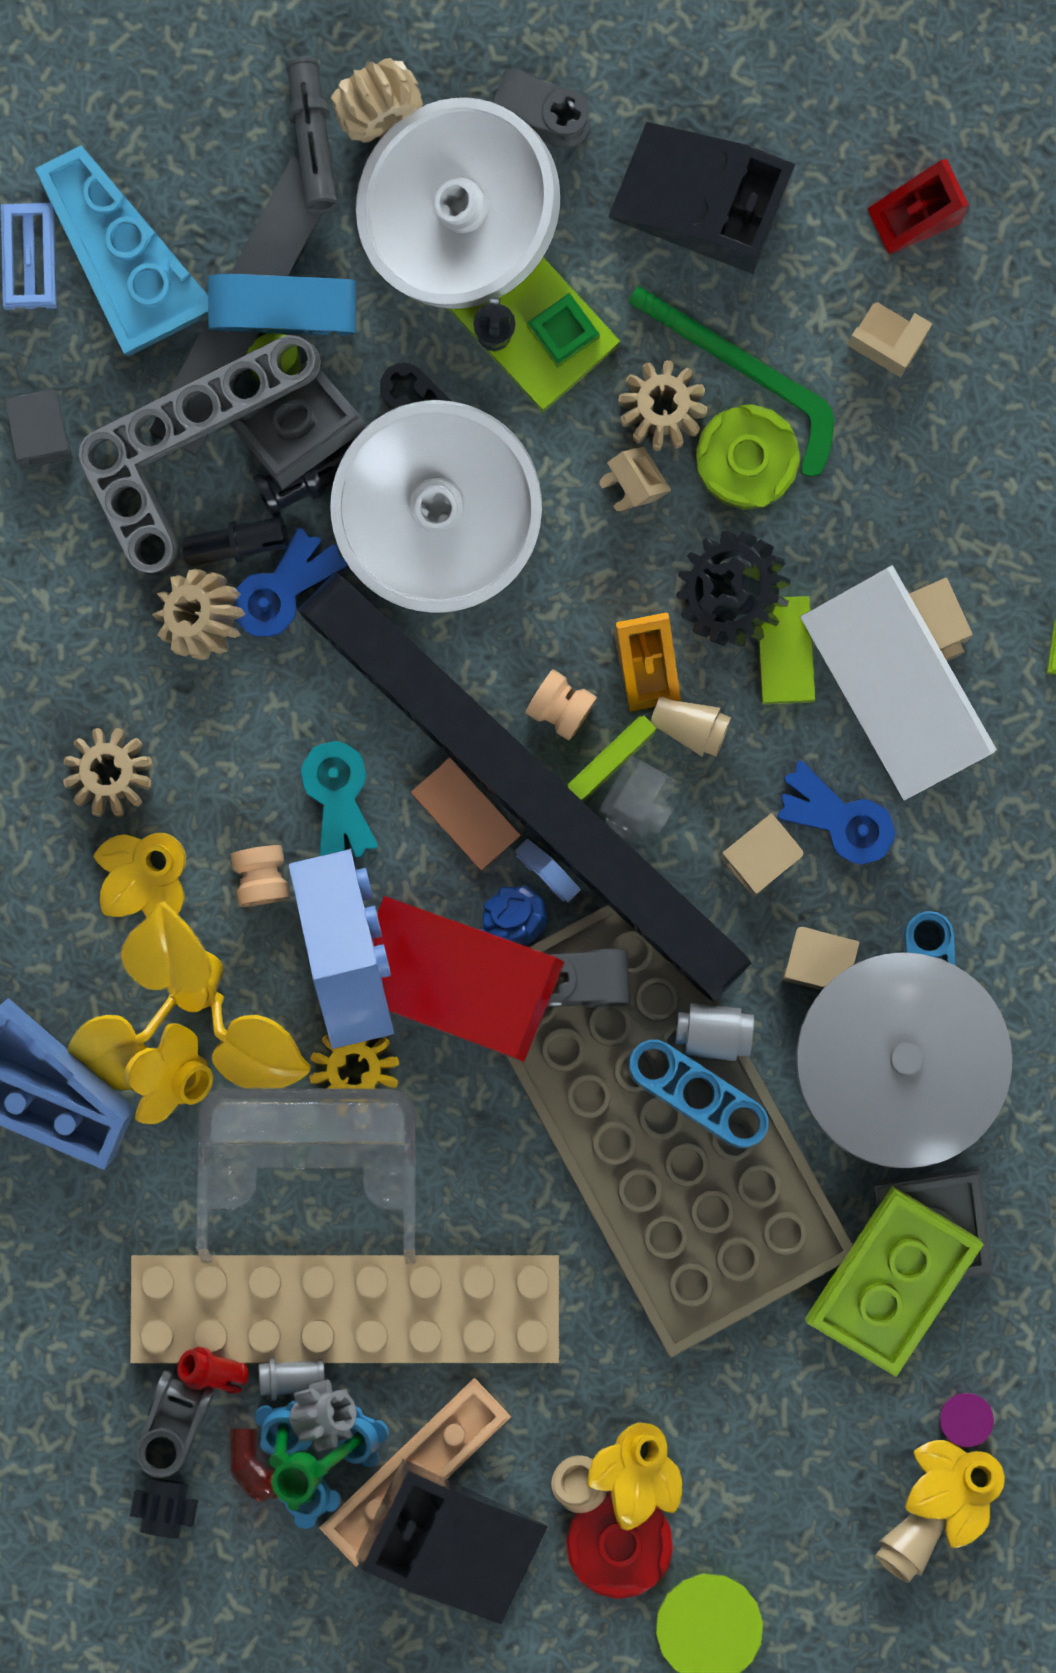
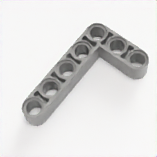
(179, 432)

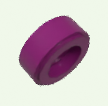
(966, 1419)

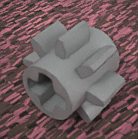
(323, 1415)

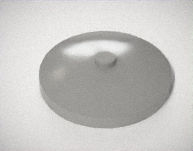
(904, 1060)

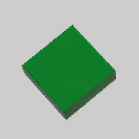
(563, 330)

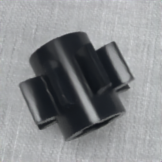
(163, 1508)

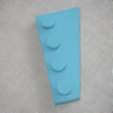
(126, 262)

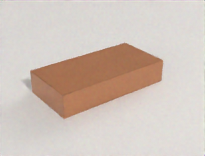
(465, 814)

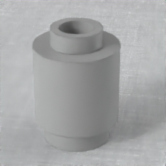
(715, 1032)

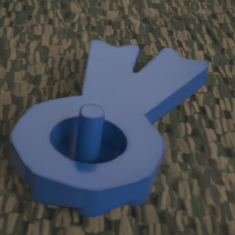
(271, 597)
(857, 829)
(515, 915)

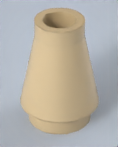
(691, 724)
(909, 1546)

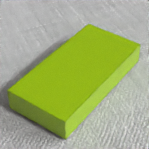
(787, 656)
(612, 758)

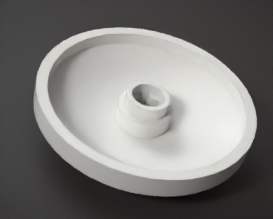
(458, 203)
(436, 506)

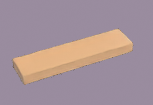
(438, 1447)

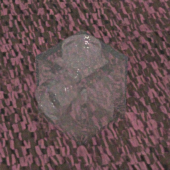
(638, 801)

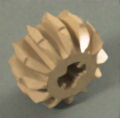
(376, 99)
(642, 405)
(182, 608)
(122, 761)

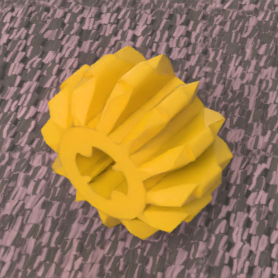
(339, 1061)

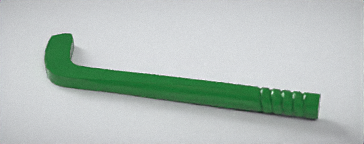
(811, 404)

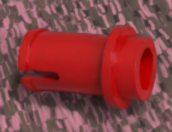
(202, 1369)

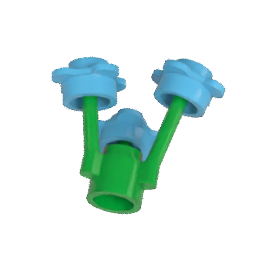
(298, 1475)

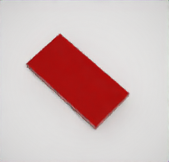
(464, 979)

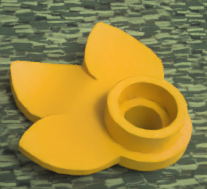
(134, 880)
(168, 1075)
(635, 1482)
(949, 1492)

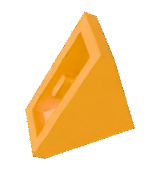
(647, 660)

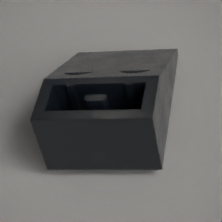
(703, 193)
(449, 1543)

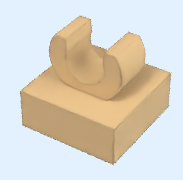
(638, 478)

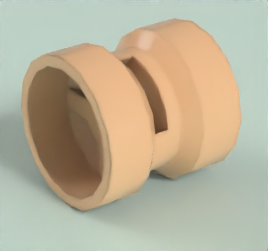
(561, 705)
(260, 875)

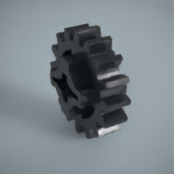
(753, 577)

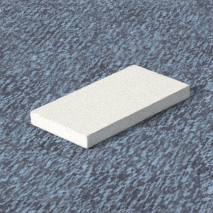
(898, 683)

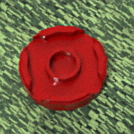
(598, 1533)

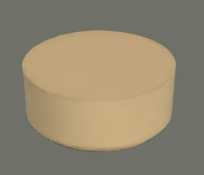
(571, 1488)

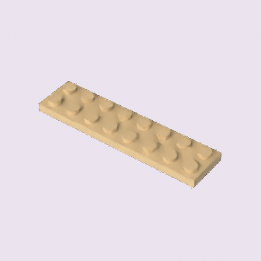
(346, 1308)

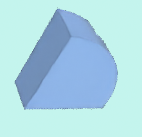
(547, 869)

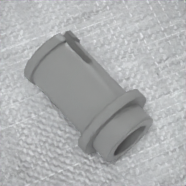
(288, 1376)

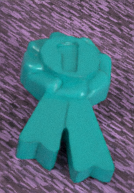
(334, 777)

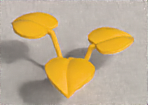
(169, 955)

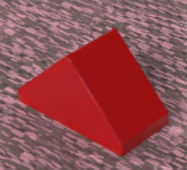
(920, 208)

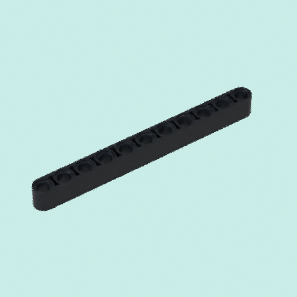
(525, 787)

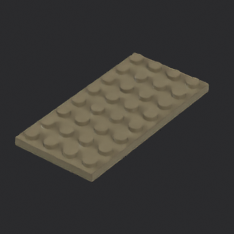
(687, 1216)

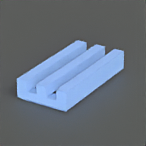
(30, 299)

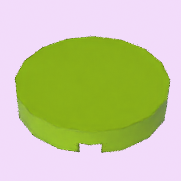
(750, 473)
(709, 1625)

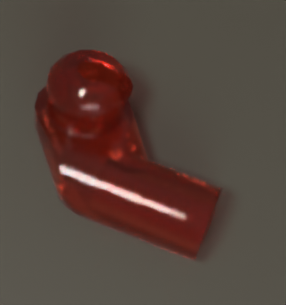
(246, 1468)

